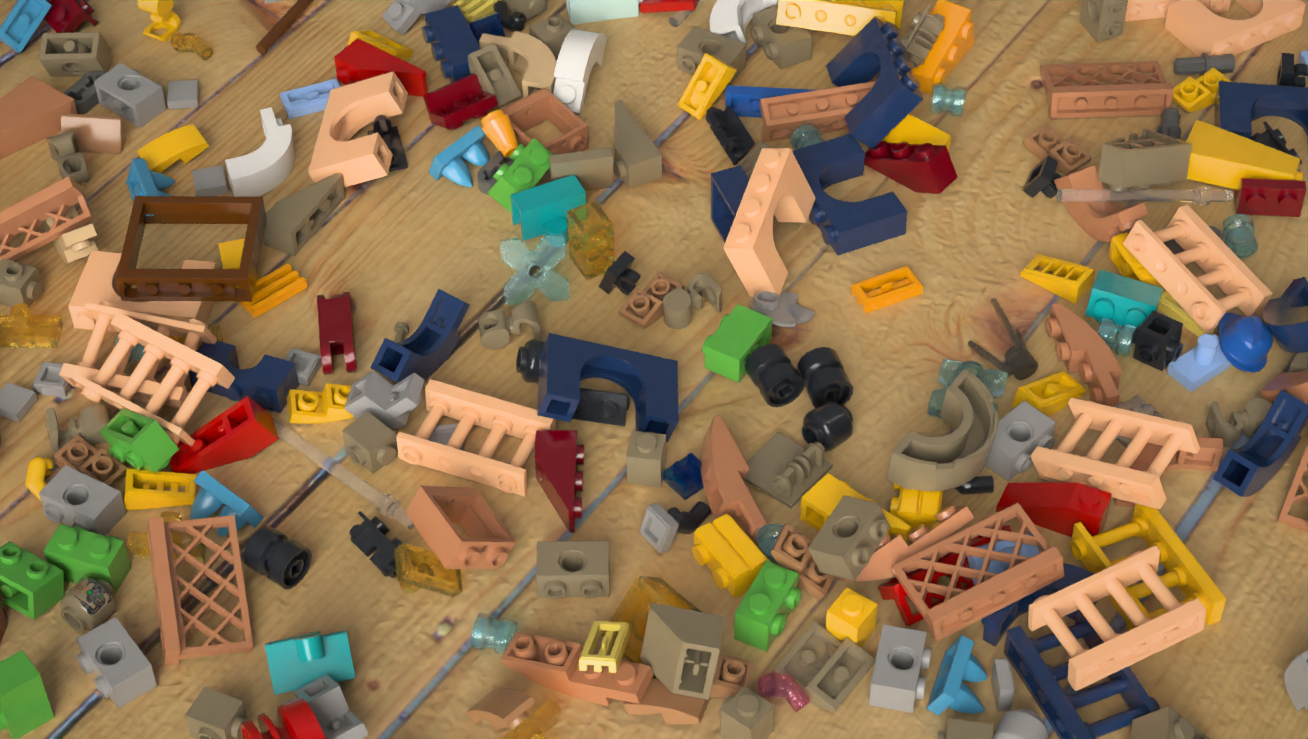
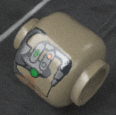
(88, 604)

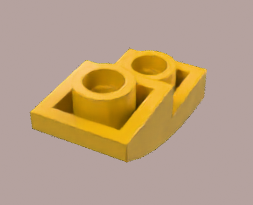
(1198, 93)
(177, 144)
(318, 406)

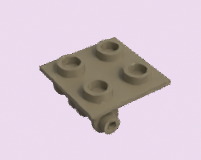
(923, 33)
(787, 468)

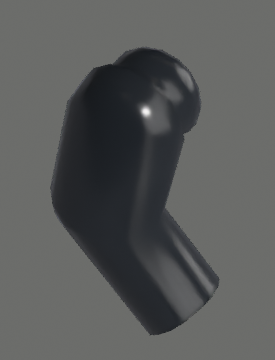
(509, 22)
(977, 485)
(690, 520)

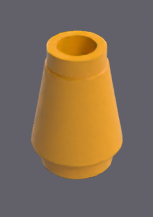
(500, 131)

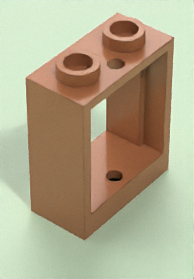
(545, 106)
(433, 518)

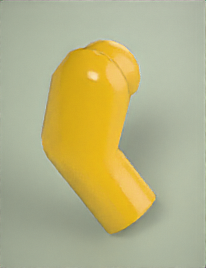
(36, 474)

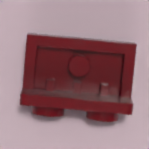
(68, 15)
(458, 102)
(1270, 197)

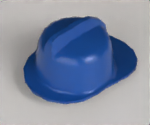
(1245, 341)

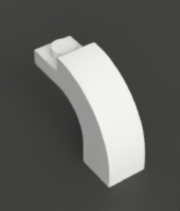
(732, 16)
(574, 66)
(268, 165)

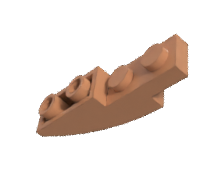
(1085, 353)
(723, 478)
(895, 549)
(556, 666)

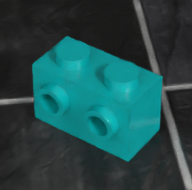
(1122, 299)

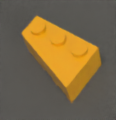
(949, 48)

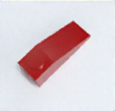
(365, 61)
(227, 439)
(1059, 505)

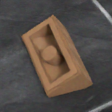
(96, 132)

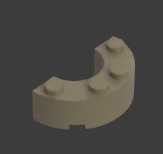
(955, 458)

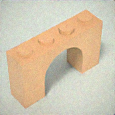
(1215, 35)
(346, 113)
(774, 189)
(100, 284)

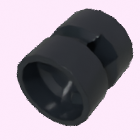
(774, 375)
(825, 377)
(277, 557)

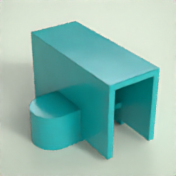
(545, 207)
(308, 657)

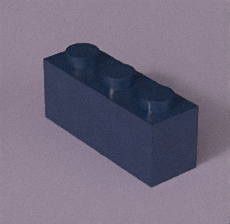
(450, 41)

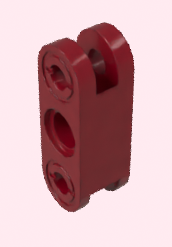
(336, 332)

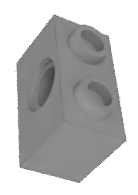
(130, 95)
(1017, 438)
(82, 502)
(116, 663)
(890, 684)

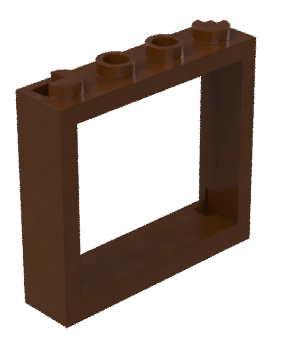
(192, 283)

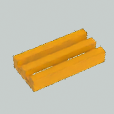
(268, 287)
(888, 292)

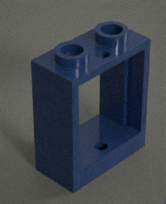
(726, 195)

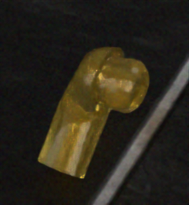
(191, 44)

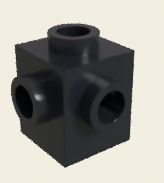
(1158, 341)

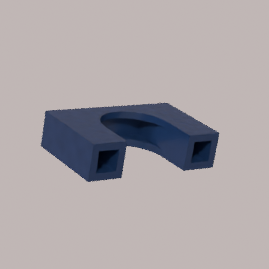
(895, 90)
(1242, 103)
(842, 223)
(646, 378)

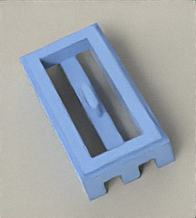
(308, 98)

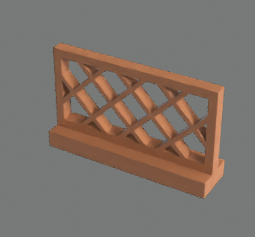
(1102, 100)
(992, 589)
(167, 592)

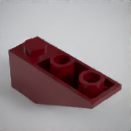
(915, 166)
(558, 474)

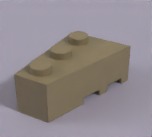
(1144, 161)

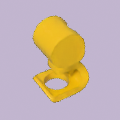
(162, 17)

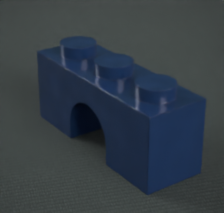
(264, 383)

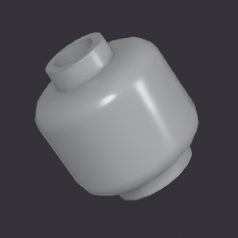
(1021, 725)

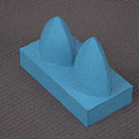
(22, 22)
(451, 160)
(146, 182)
(213, 496)
(948, 688)

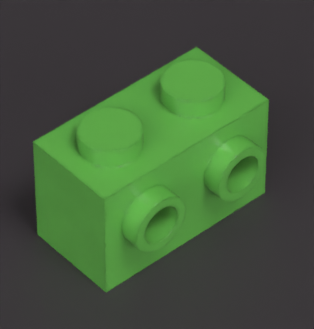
(525, 171)
(735, 340)
(138, 441)
(88, 555)
(29, 581)
(767, 606)
(22, 696)

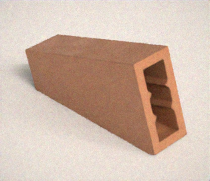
(31, 114)

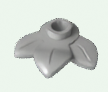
(781, 308)

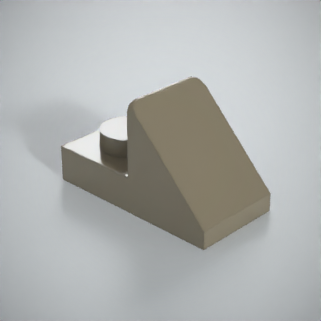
(493, 74)

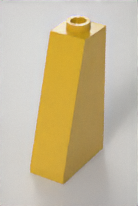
(1225, 158)

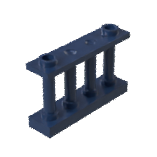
(1061, 707)

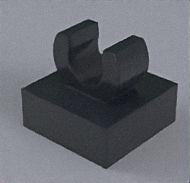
(1289, 73)
(1042, 178)
(620, 275)

